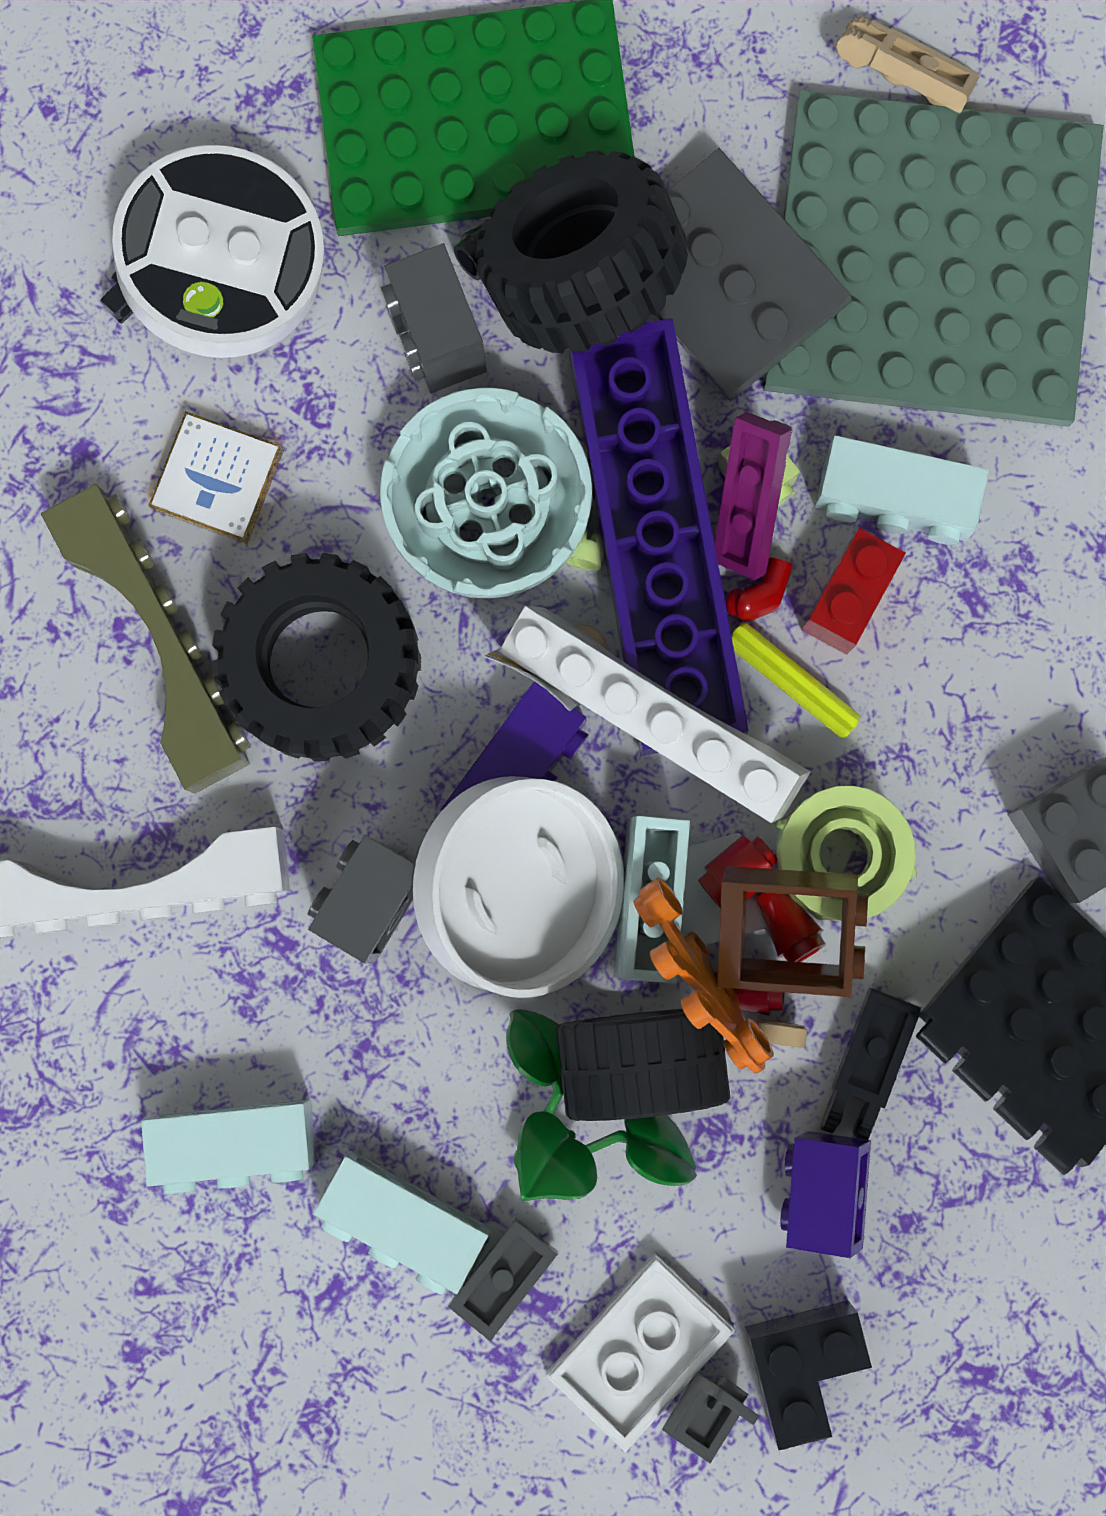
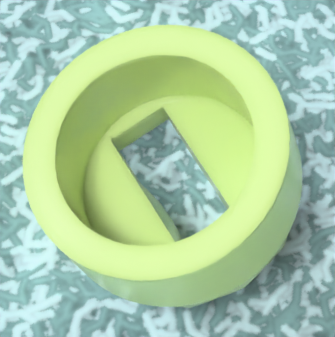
(589, 553)

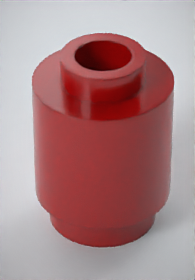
(739, 854)

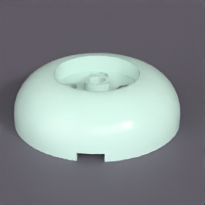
(466, 438)

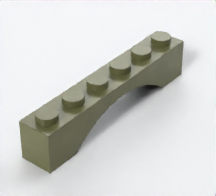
(195, 730)

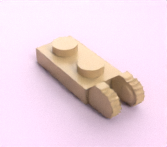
(907, 62)

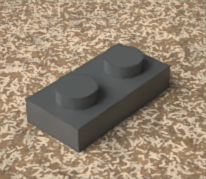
(503, 1279)

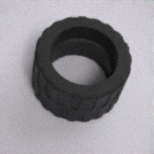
(640, 1066)

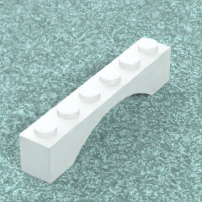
(681, 732)
(232, 867)

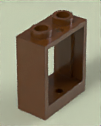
(789, 976)

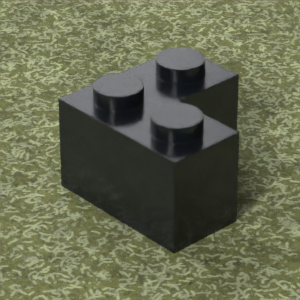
(794, 1356)

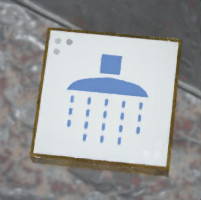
(216, 477)

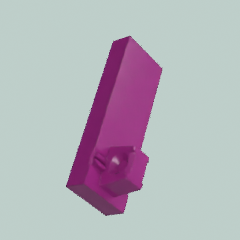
(751, 494)

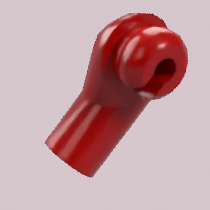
(763, 597)

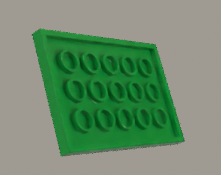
(461, 108)

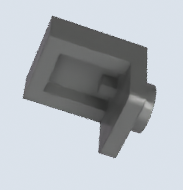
(707, 1415)

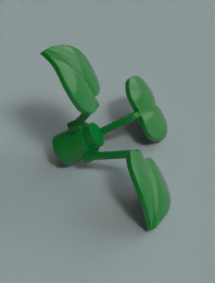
(547, 1153)

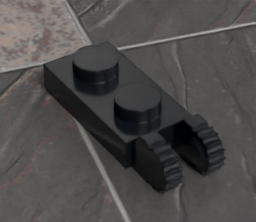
(871, 1060)

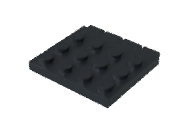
(1032, 1025)

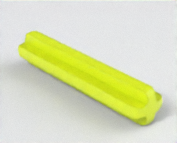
(794, 680)

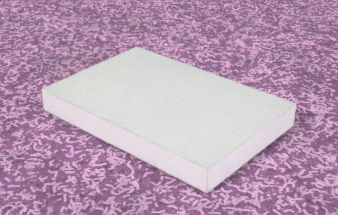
(640, 1352)

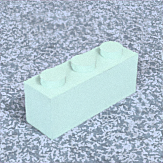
(901, 490)
(651, 851)
(229, 1145)
(401, 1224)

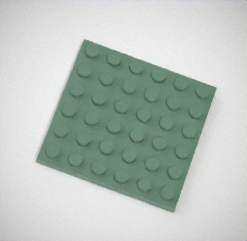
(956, 254)

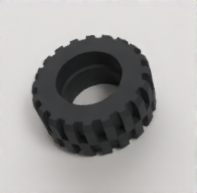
(582, 251)
(275, 603)

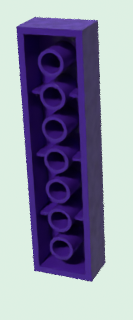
(656, 520)

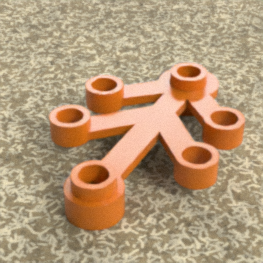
(691, 960)

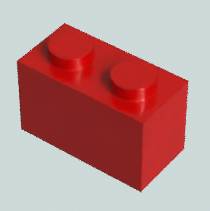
(853, 591)

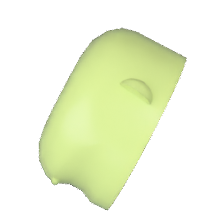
(879, 826)

